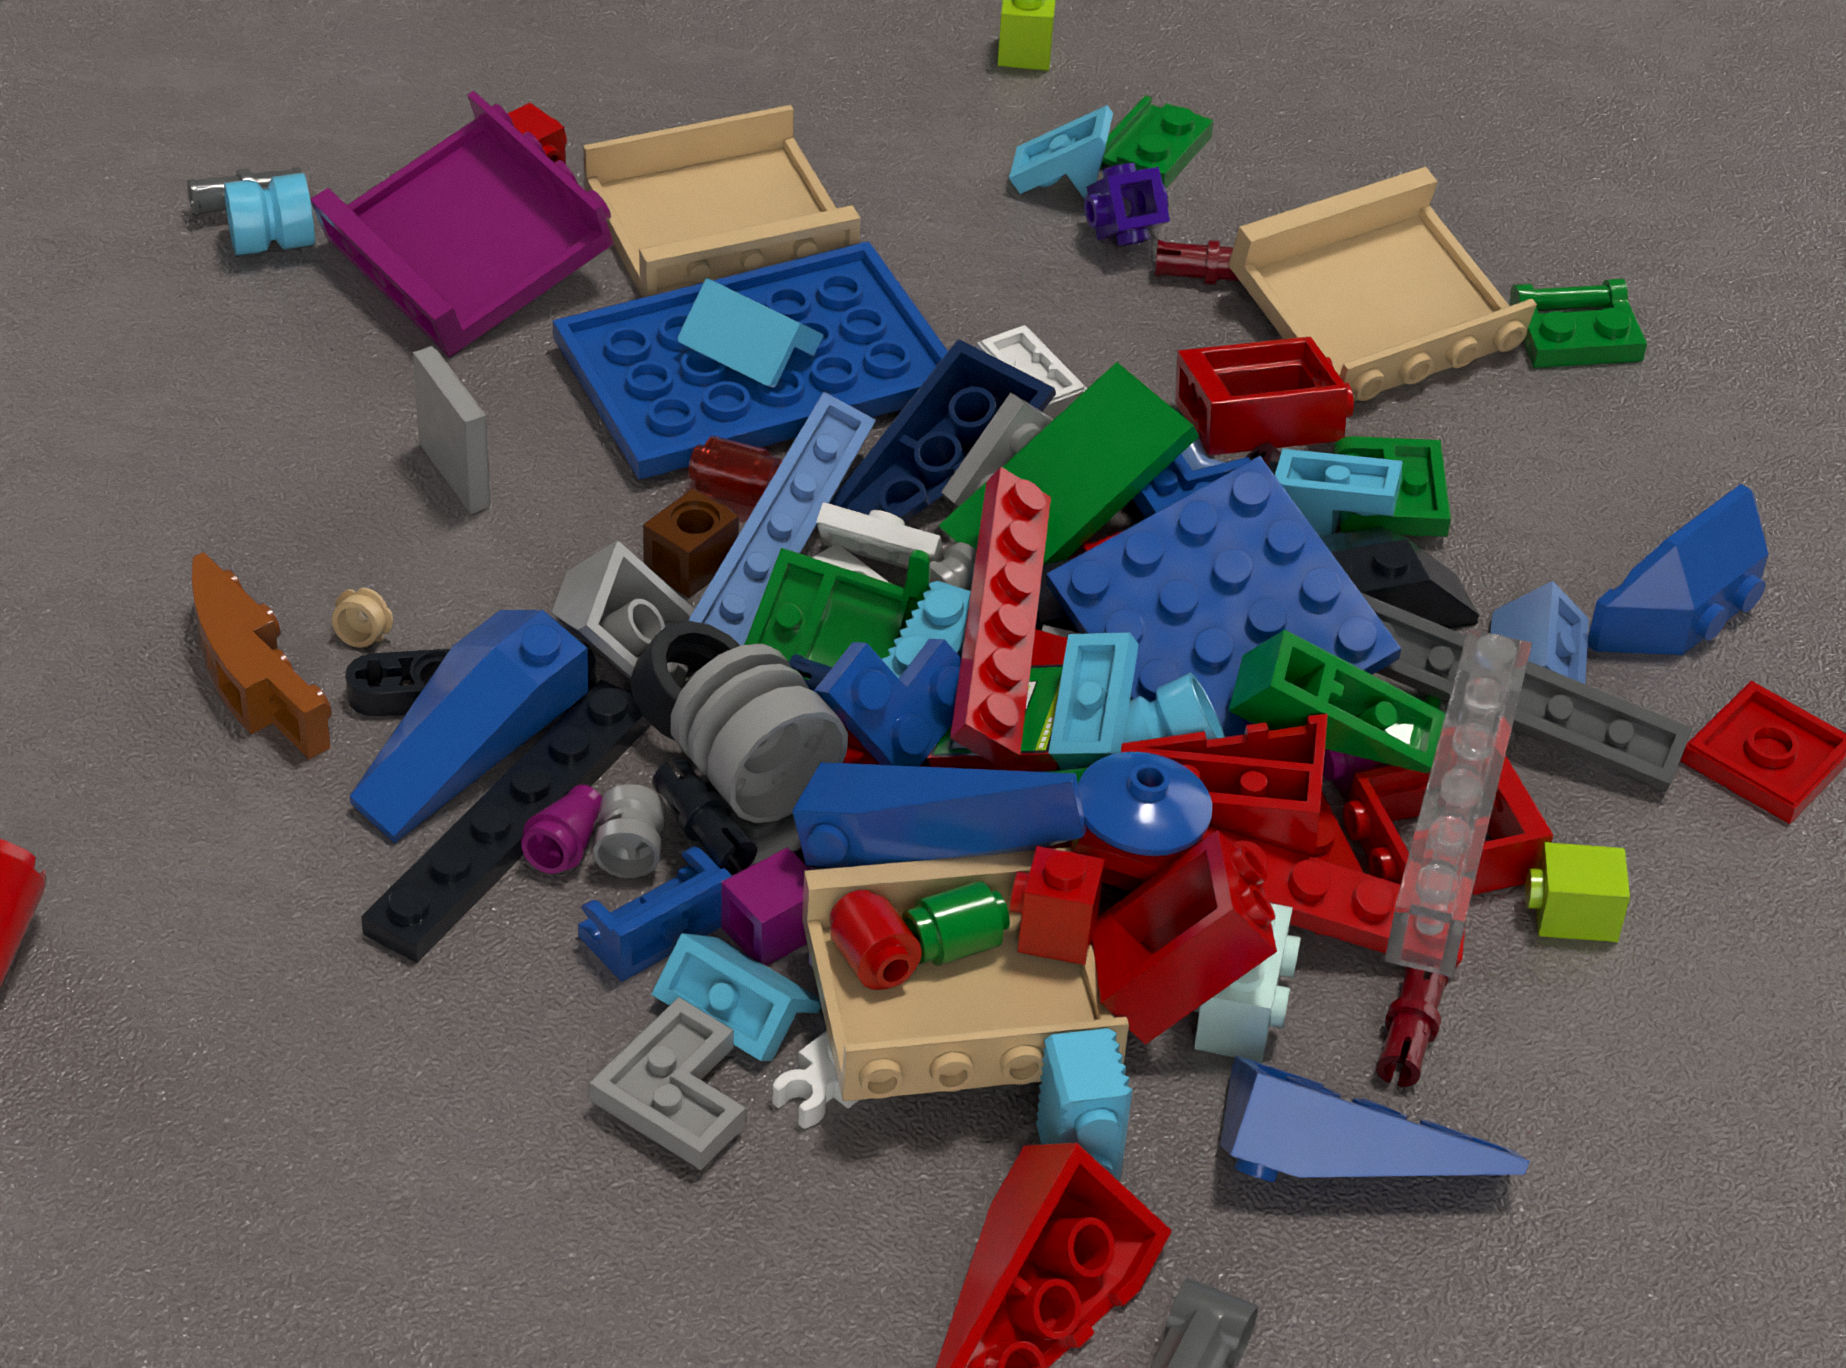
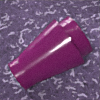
(560, 833)

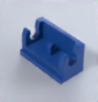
(651, 924)

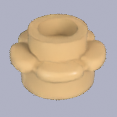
(353, 626)

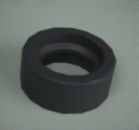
(680, 643)

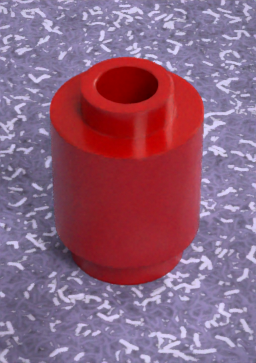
(874, 940)

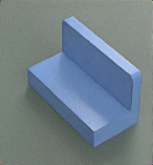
(1553, 627)

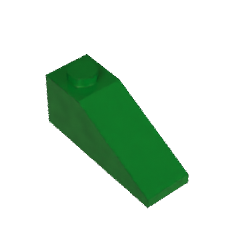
(1366, 716)

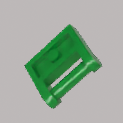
(1581, 336)
(1423, 494)

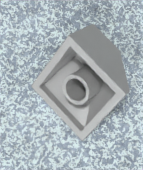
(619, 607)

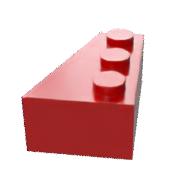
(1257, 781)

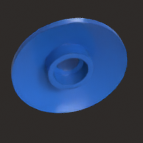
(1144, 803)

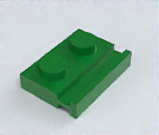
(1157, 138)

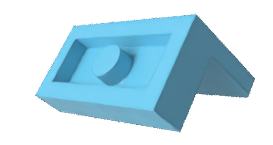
(744, 333)
(1093, 698)
(735, 992)

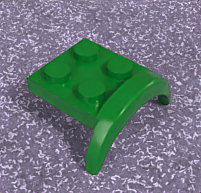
(824, 607)

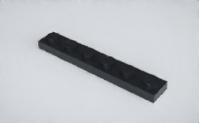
(489, 835)

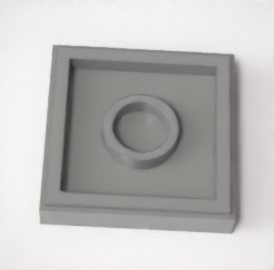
(452, 429)

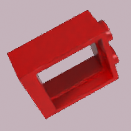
(1262, 395)
(1398, 794)
(1183, 936)

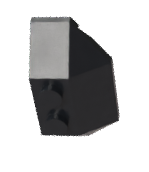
(1402, 575)

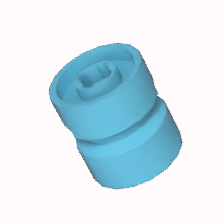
(269, 214)
(1177, 710)

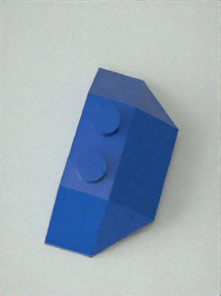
(1687, 583)

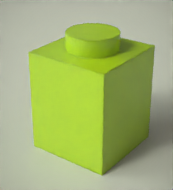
(1026, 34)
(1579, 892)

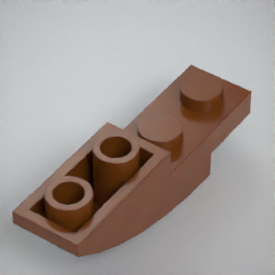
(247, 665)

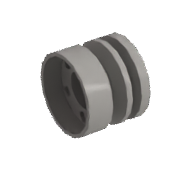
(756, 730)

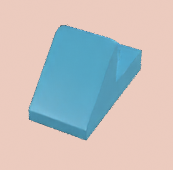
(1068, 150)
(1335, 483)

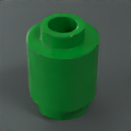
(958, 922)

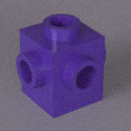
(1127, 204)

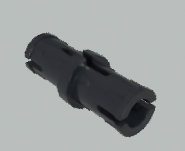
(704, 816)

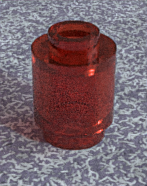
(732, 470)

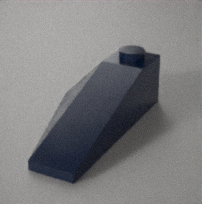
(936, 432)

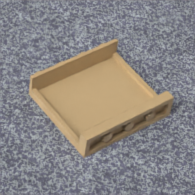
(714, 200)
(1377, 285)
(951, 1022)

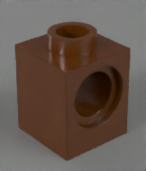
(689, 541)

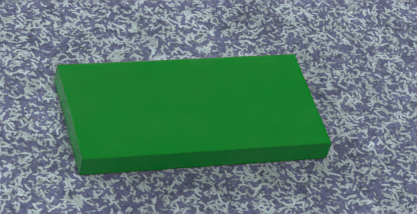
(1089, 461)

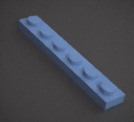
(784, 514)

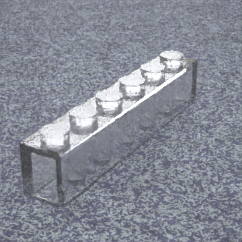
(1458, 804)

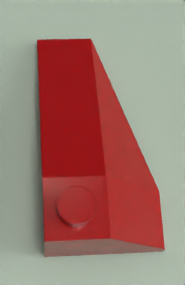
(1050, 1261)

